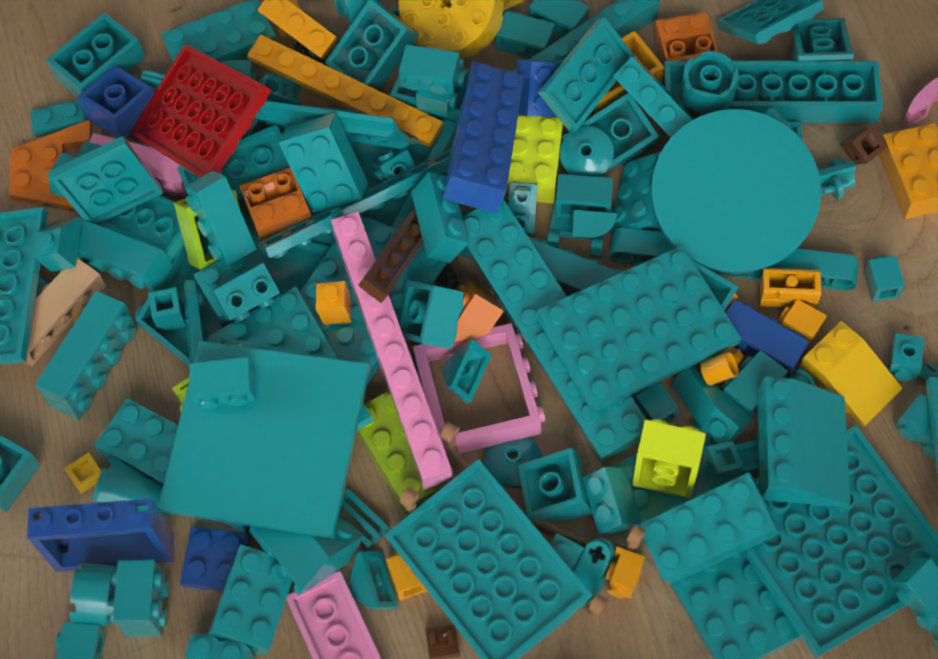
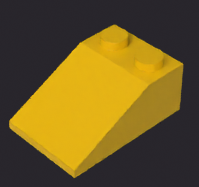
(851, 369)

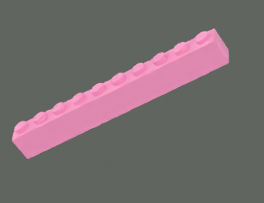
(393, 357)

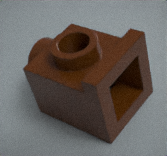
(863, 145)

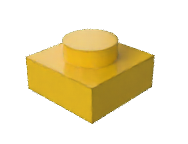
(83, 472)

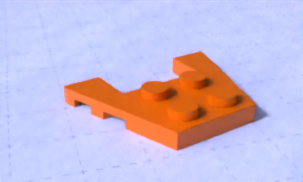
(34, 159)

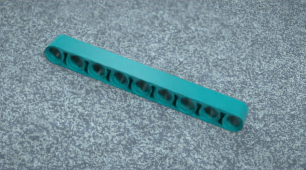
(639, 246)

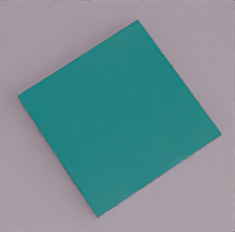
(278, 456)

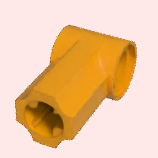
(721, 366)

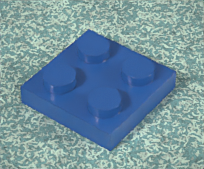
(209, 557)

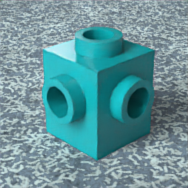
(391, 163)

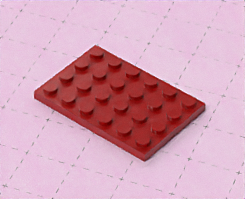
(200, 112)

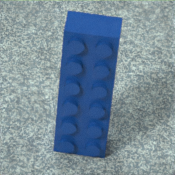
(484, 138)

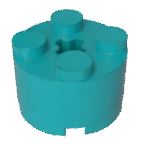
(709, 83)
(93, 594)

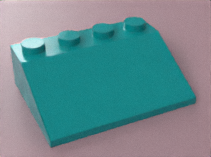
(802, 444)

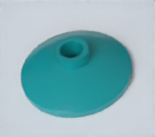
(592, 165)
(506, 469)

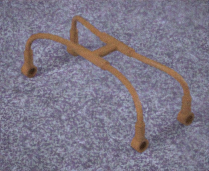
(449, 435)

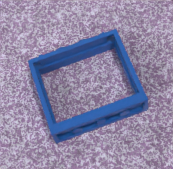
(100, 519)

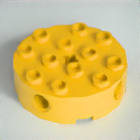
(453, 24)

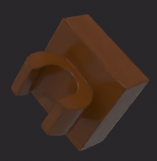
(442, 642)

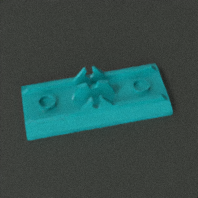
(358, 127)

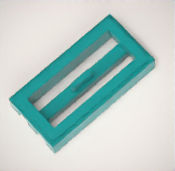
(376, 536)

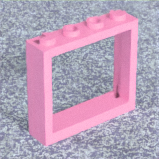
(495, 433)

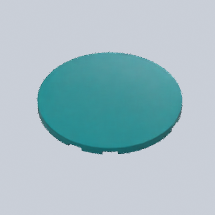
(736, 191)

